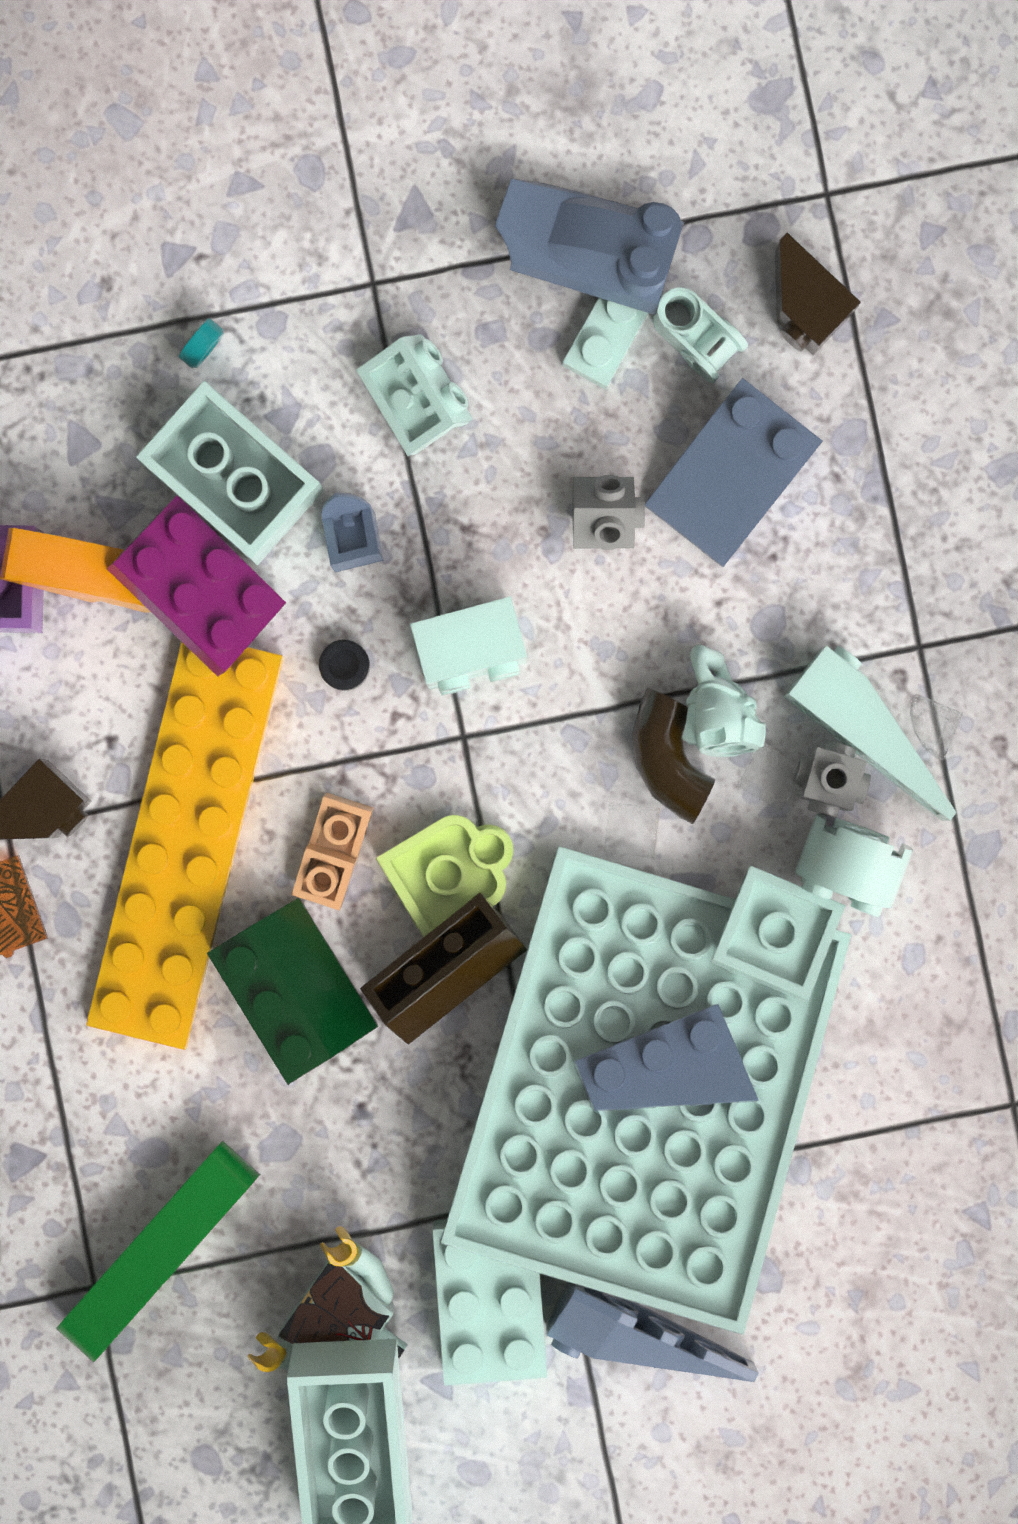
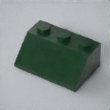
(293, 990)

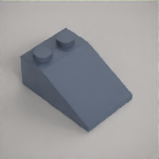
(733, 472)

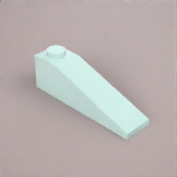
(853, 712)

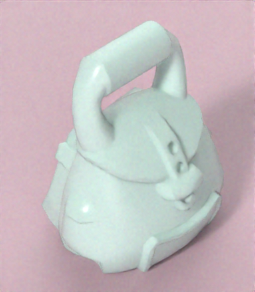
(720, 711)

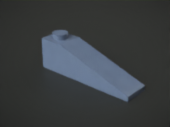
(635, 1335)

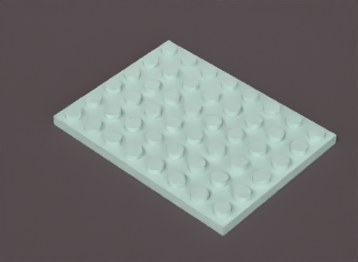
(647, 1199)

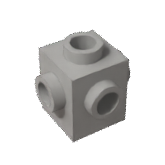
(606, 512)
(812, 774)

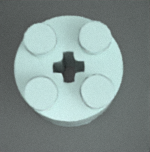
(852, 864)

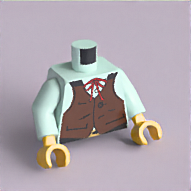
(342, 1304)

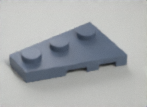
(672, 1065)

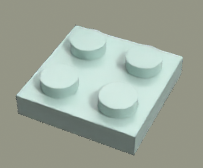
(777, 934)

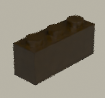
(443, 969)

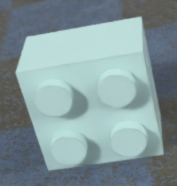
(470, 645)

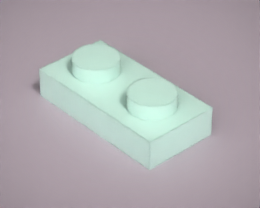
(604, 341)

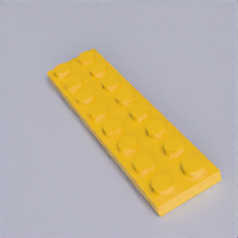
(184, 847)

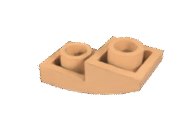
(332, 851)

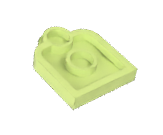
(447, 868)

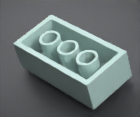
(349, 1432)

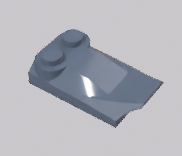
(590, 242)

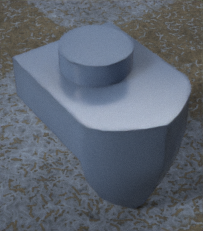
(350, 532)

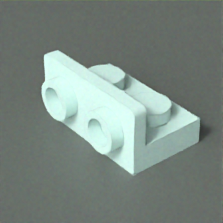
(415, 392)

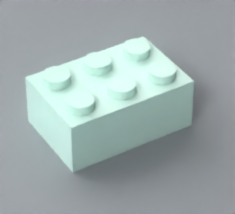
(230, 473)
(487, 1317)

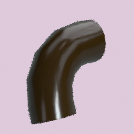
(662, 757)

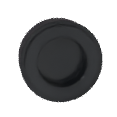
(344, 665)

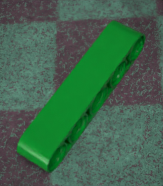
(158, 1251)

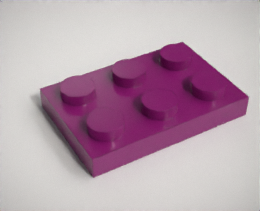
(196, 586)

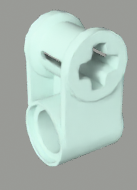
(699, 335)

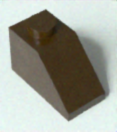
(808, 297)
(42, 805)

